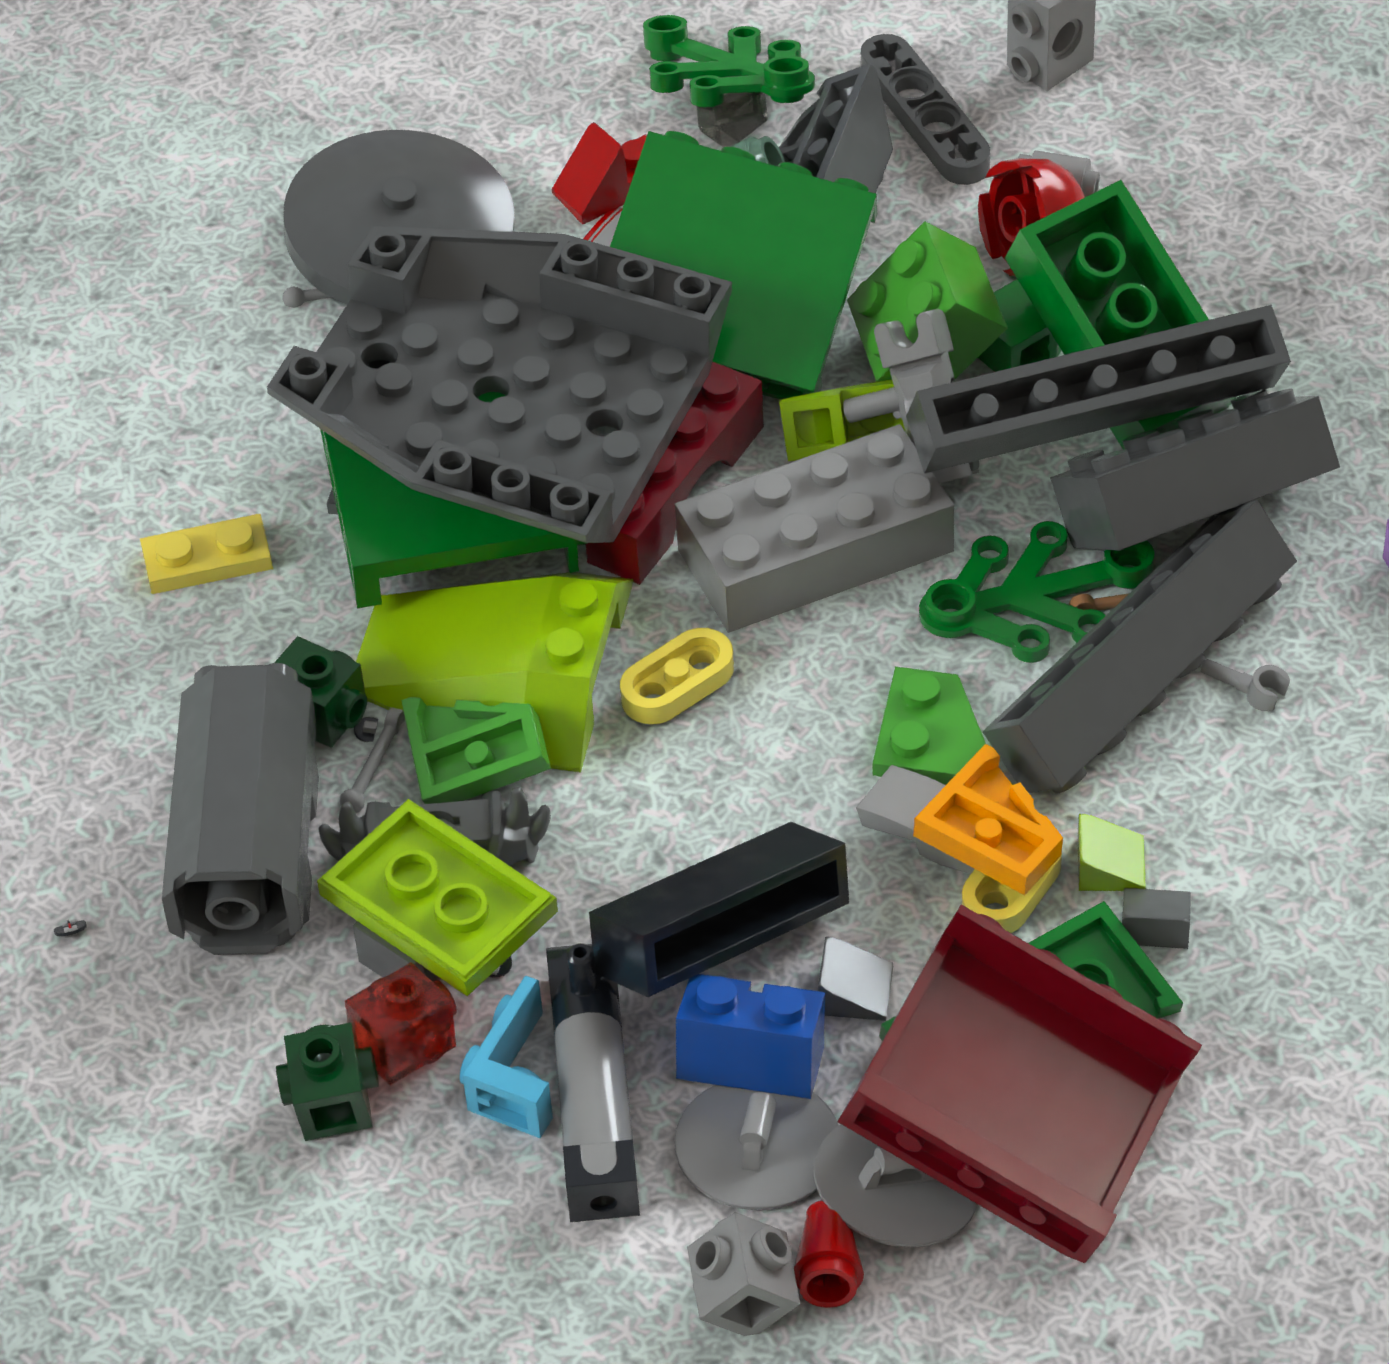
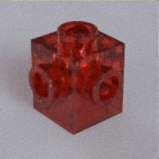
(403, 1021)

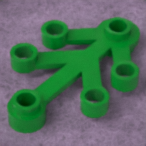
(721, 72)
(1027, 591)

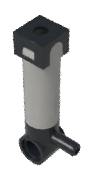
(591, 1087)

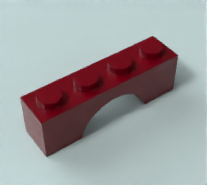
(715, 429)

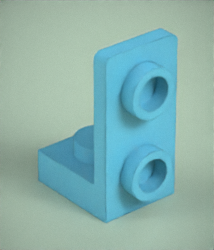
(490, 1085)

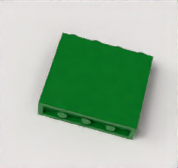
(769, 231)
(405, 531)

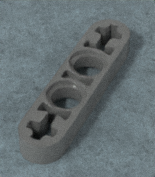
(930, 108)

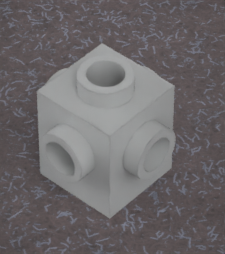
(743, 1275)

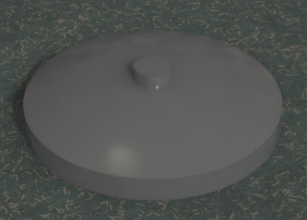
(386, 181)

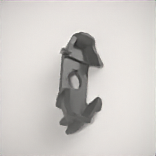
(489, 822)

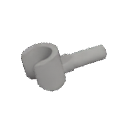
(1253, 686)

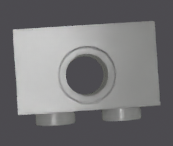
(1049, 39)

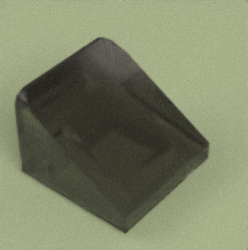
(733, 118)

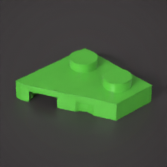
(927, 726)
(472, 747)

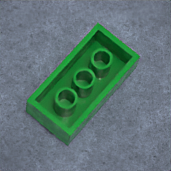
(1105, 280)

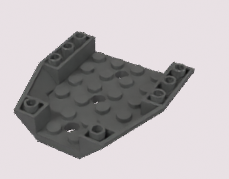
(548, 321)

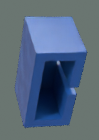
(750, 1037)

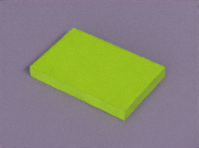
(437, 897)

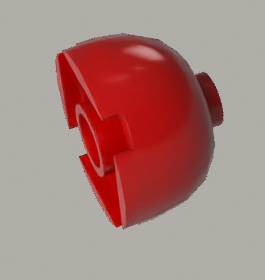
(1019, 196)

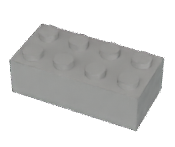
(814, 527)

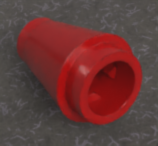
(827, 1258)

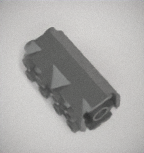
(241, 810)

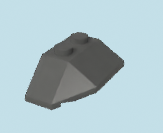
(843, 130)

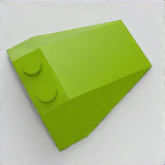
(499, 644)

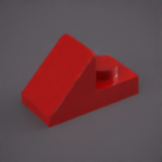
(597, 174)

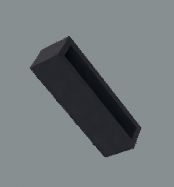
(719, 908)

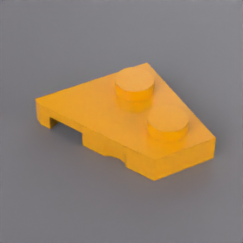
(990, 825)

